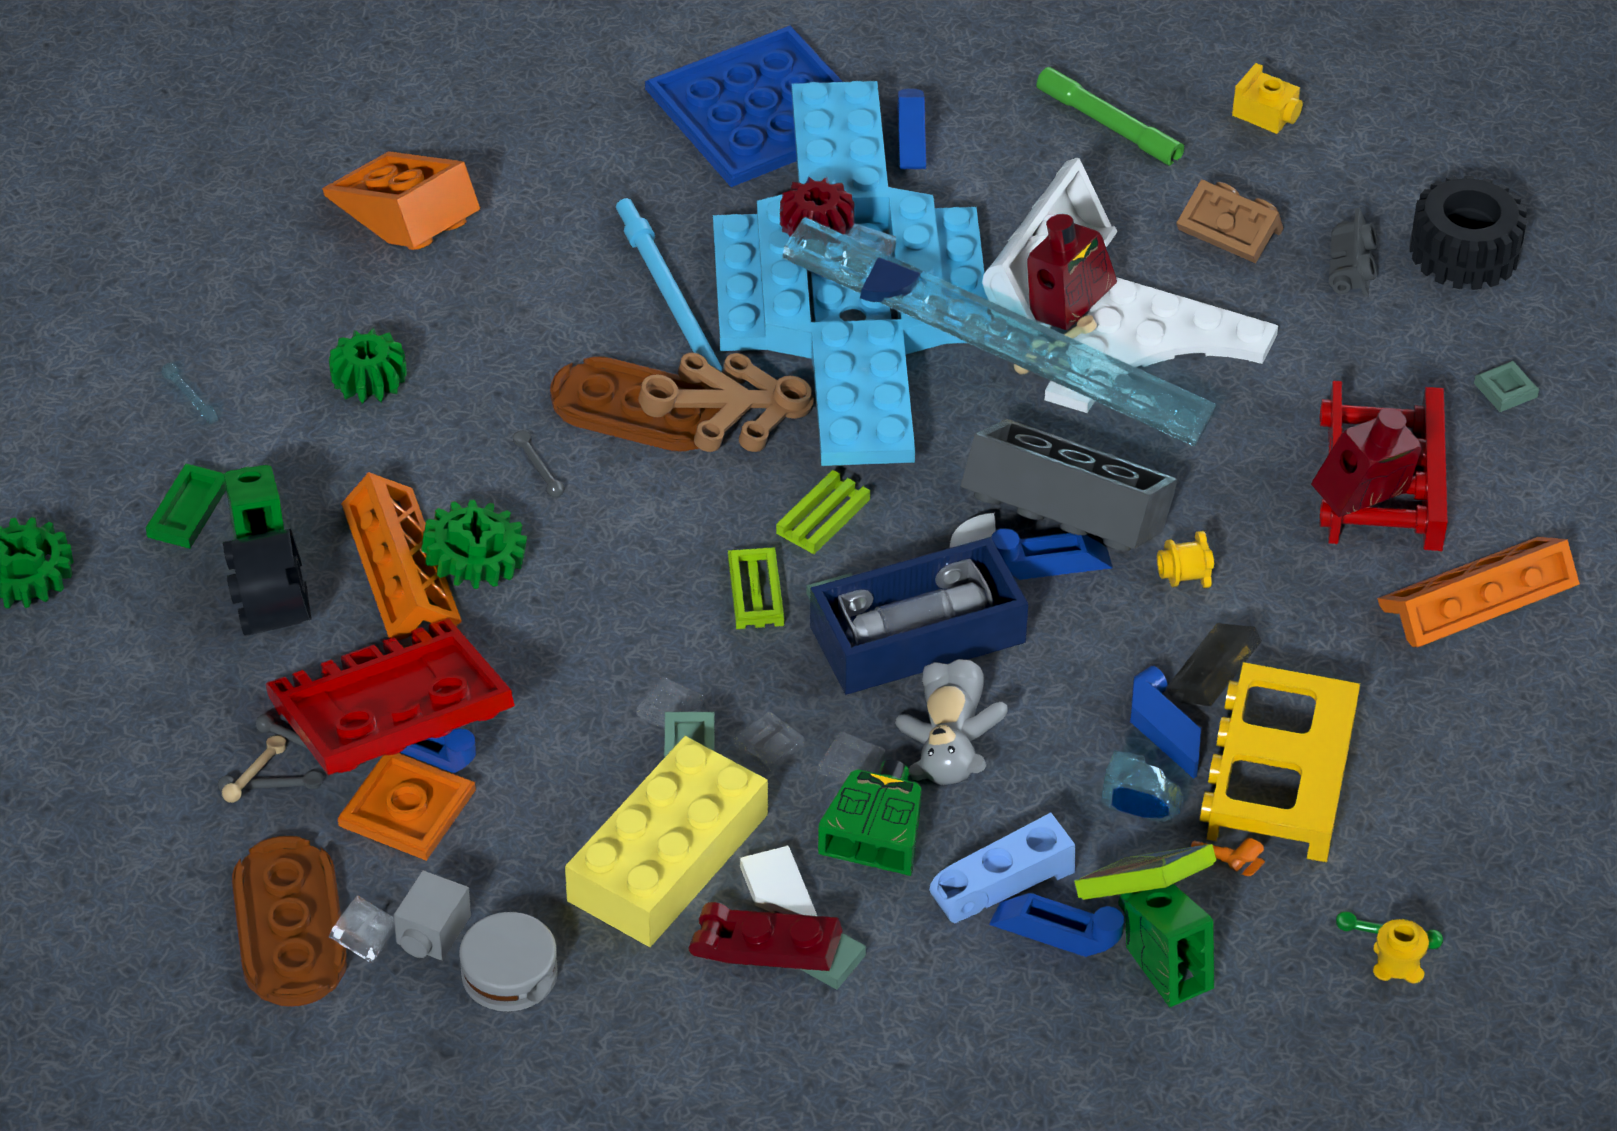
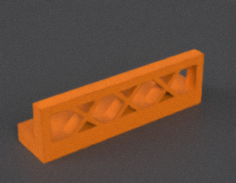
(391, 556)
(1482, 589)

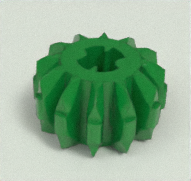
(367, 365)

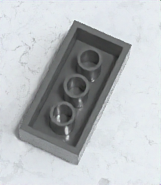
(1068, 484)

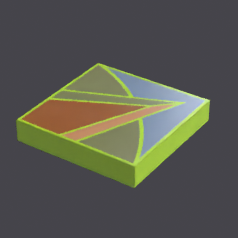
(1145, 872)

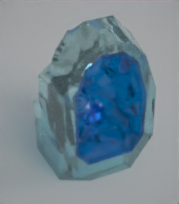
(1140, 788)

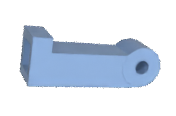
(1004, 868)

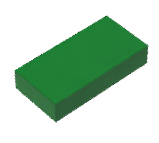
(187, 506)

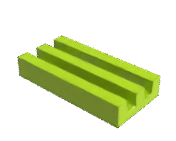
(832, 481)
(758, 616)

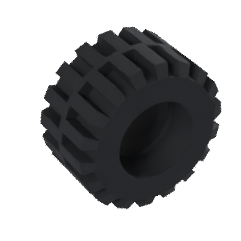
(1468, 232)

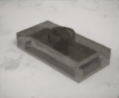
(1214, 664)

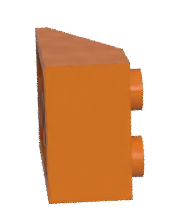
(406, 197)

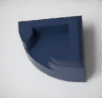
(888, 281)

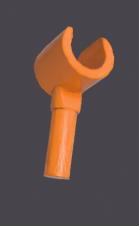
(1245, 852)

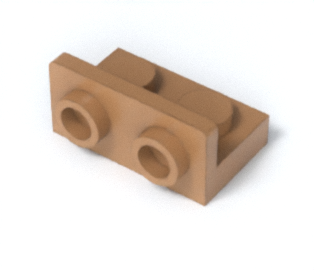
(1229, 220)

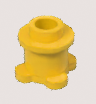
(1186, 561)
(1399, 951)

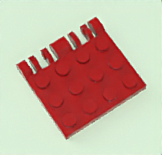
(390, 698)

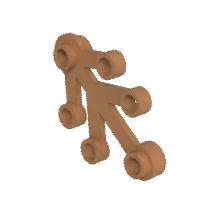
(783, 398)

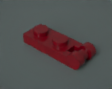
(766, 938)

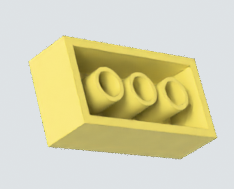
(666, 841)

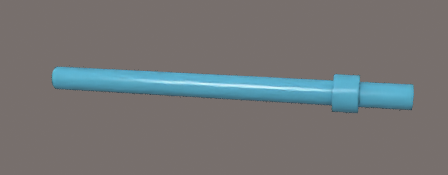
(642, 236)

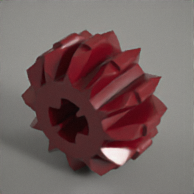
(818, 202)

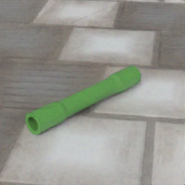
(1146, 137)

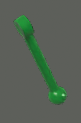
(1347, 921)

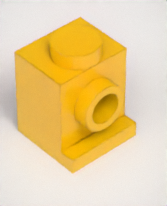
(1266, 100)

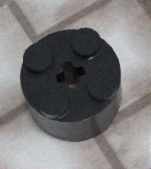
(267, 581)

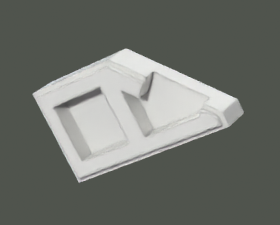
(776, 882)

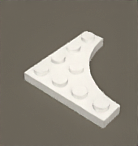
(1154, 326)

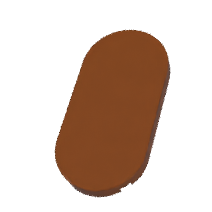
(610, 405)
(287, 920)

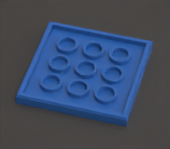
(741, 102)

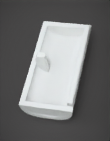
(1069, 194)

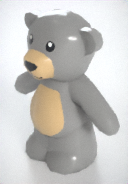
(951, 700)

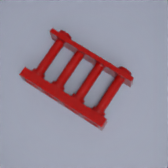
(1427, 485)

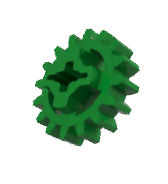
(473, 544)
(24, 564)

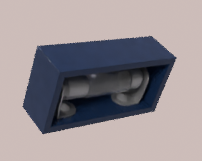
(918, 614)

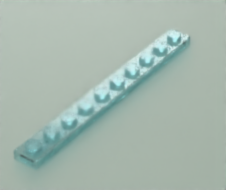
(1009, 335)

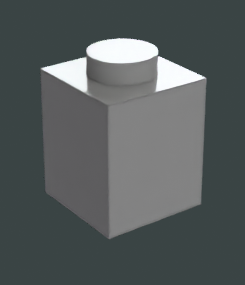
(432, 916)

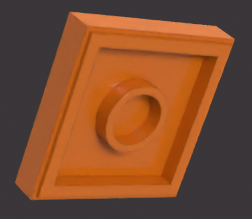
(407, 804)

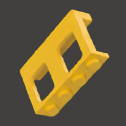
(1315, 755)

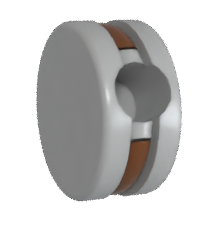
(508, 961)

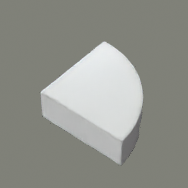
(973, 530)

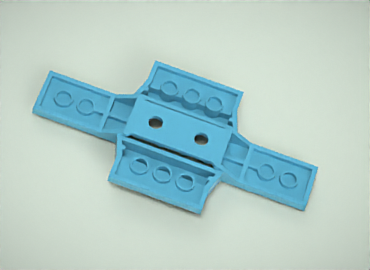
(766, 298)

